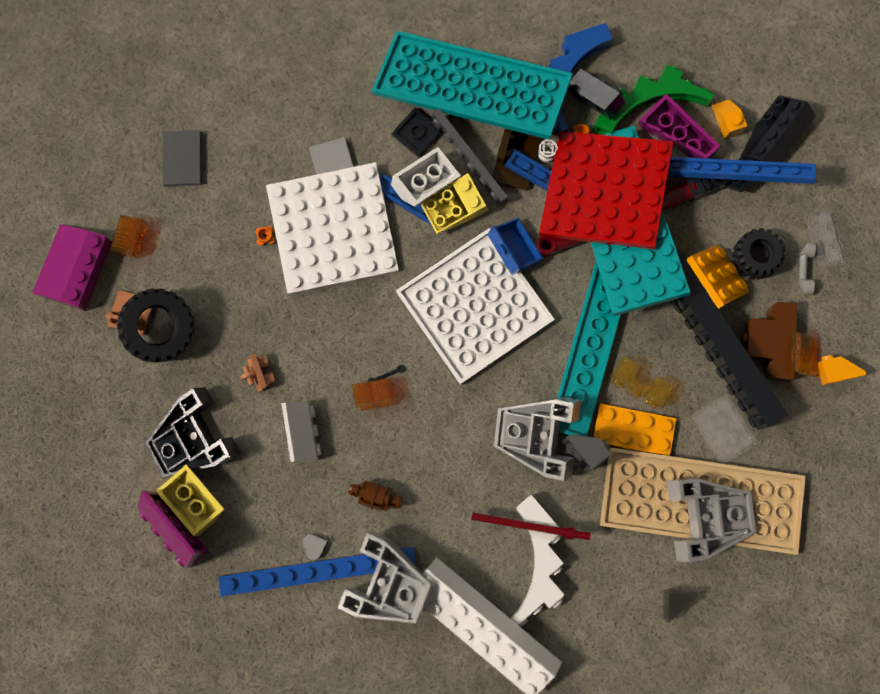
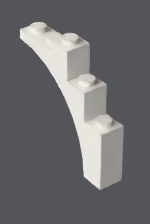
(545, 563)

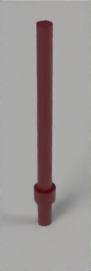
(569, 532)

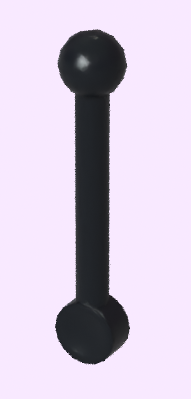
(400, 369)

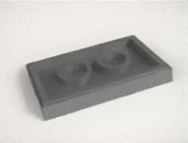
(181, 158)

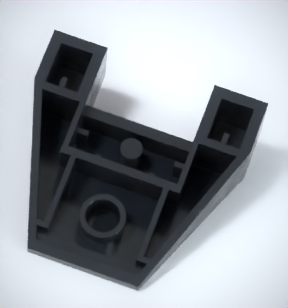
(185, 438)

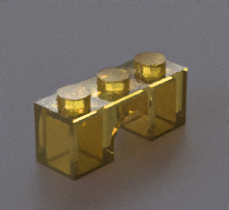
(625, 376)

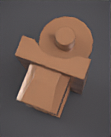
(256, 364)

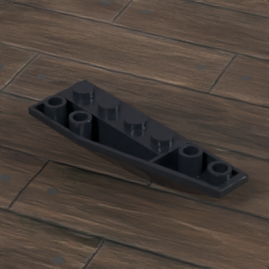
(775, 134)

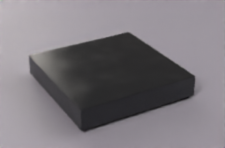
(416, 132)

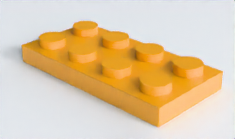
(634, 429)

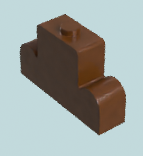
(772, 340)

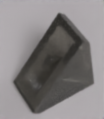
(675, 602)

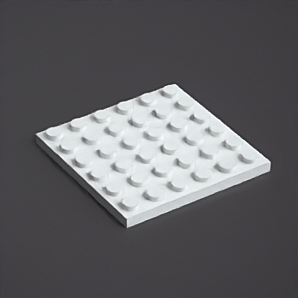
(332, 228)
(474, 307)

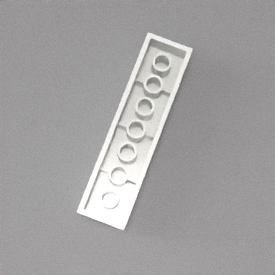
(488, 630)

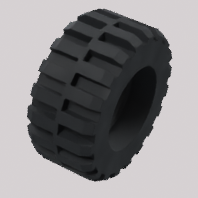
(161, 299)

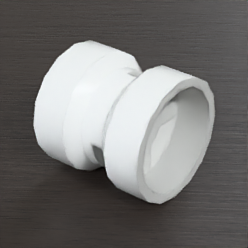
(547, 155)

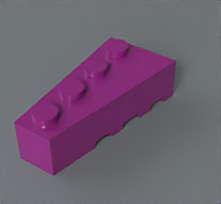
(671, 123)

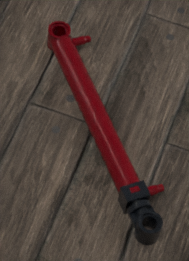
(689, 190)

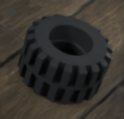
(769, 243)

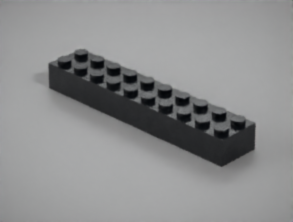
(727, 353)

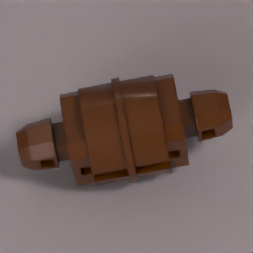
(375, 496)

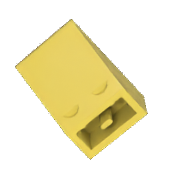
(454, 204)

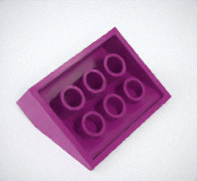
(72, 266)
(171, 529)

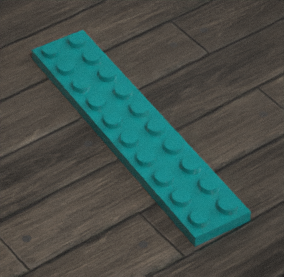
(588, 355)

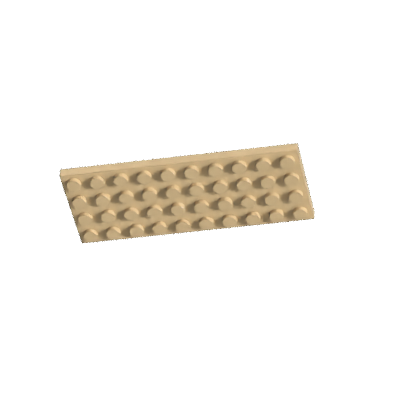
(639, 498)

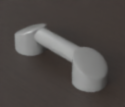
(806, 285)

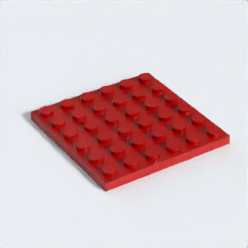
(606, 189)

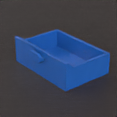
(514, 246)

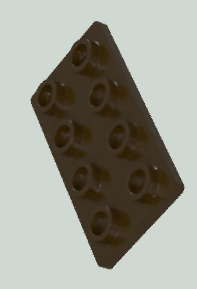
(521, 142)

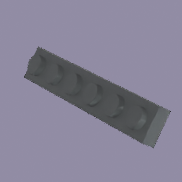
(474, 163)

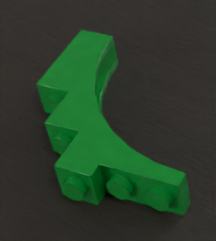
(649, 92)

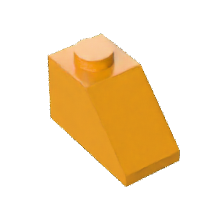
(729, 118)
(837, 370)

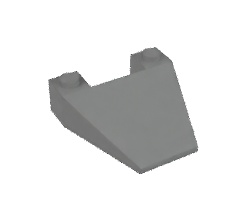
(531, 434)
(716, 516)
(396, 587)

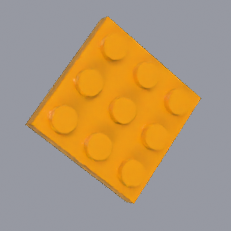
(718, 275)

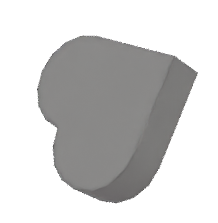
(314, 546)

